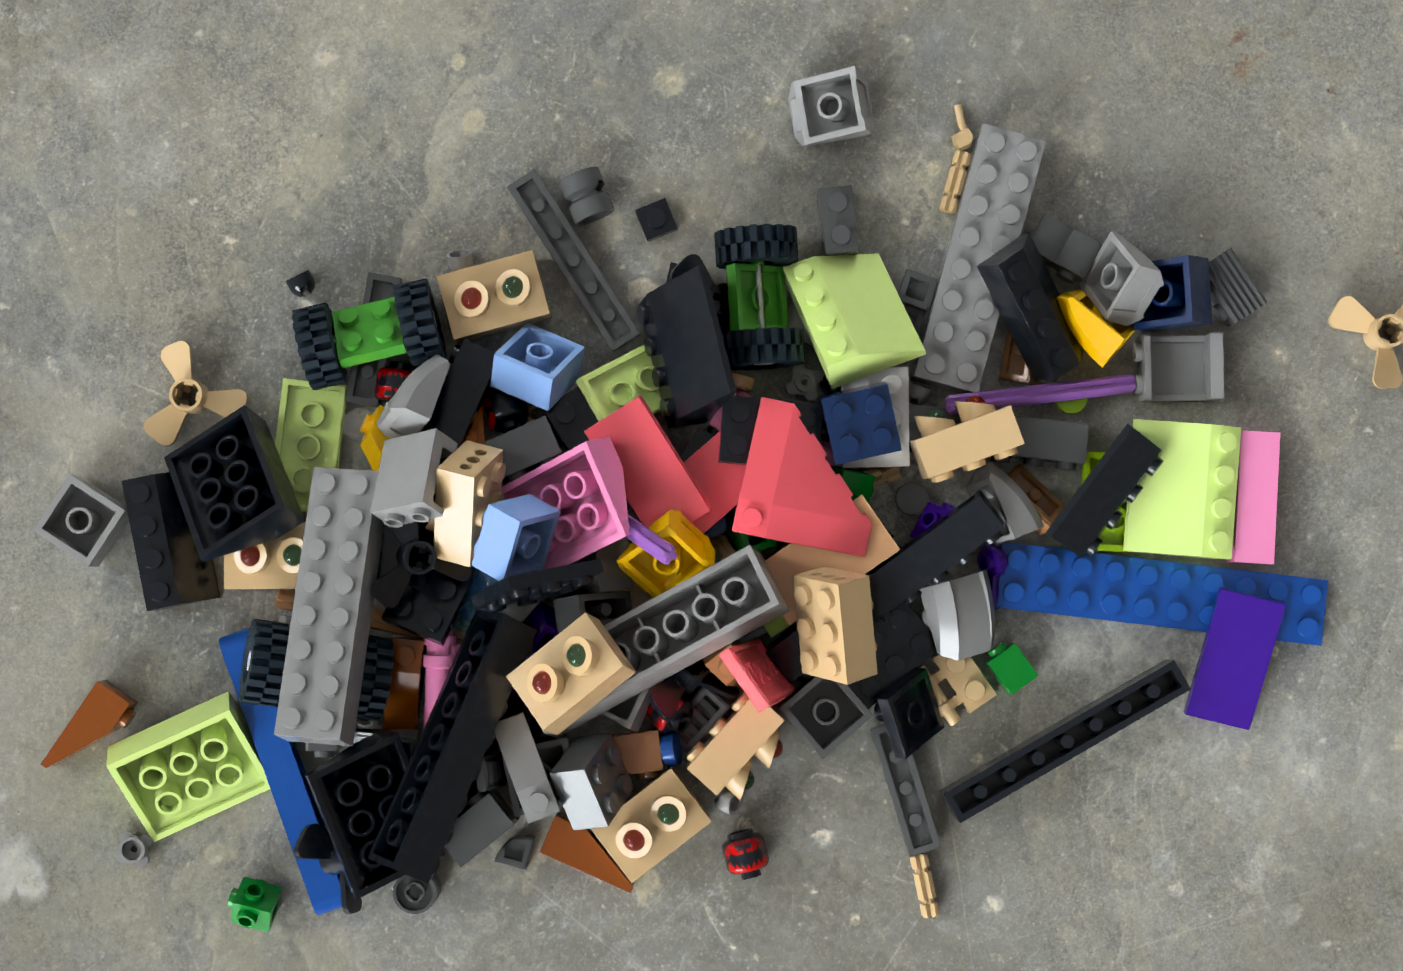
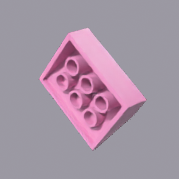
(588, 492)

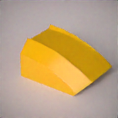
(1092, 331)
(693, 556)

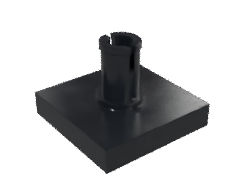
(910, 713)

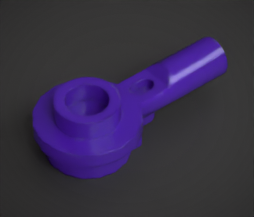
(995, 562)

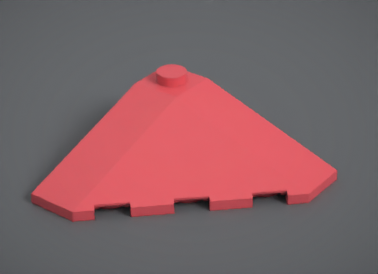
(792, 489)

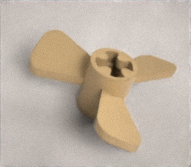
(1353, 317)
(168, 422)

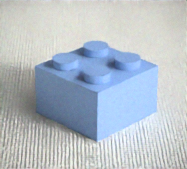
(537, 366)
(515, 536)

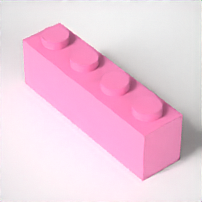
(1256, 498)

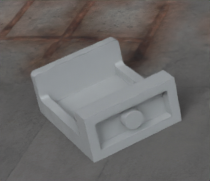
(1179, 368)
(409, 477)

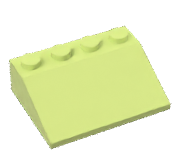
(852, 315)
(1191, 496)
(188, 767)

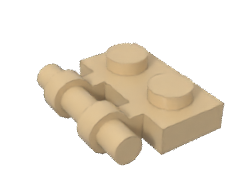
(967, 683)

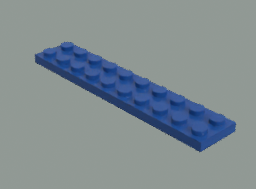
(1150, 590)

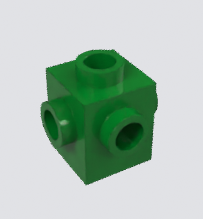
(254, 904)

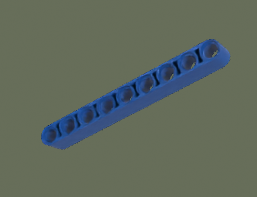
(286, 780)

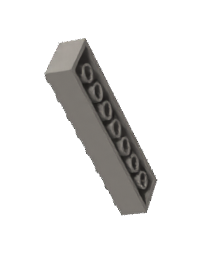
(986, 220)
(331, 610)
(691, 623)

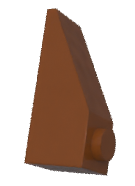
(406, 684)
(99, 716)
(583, 852)

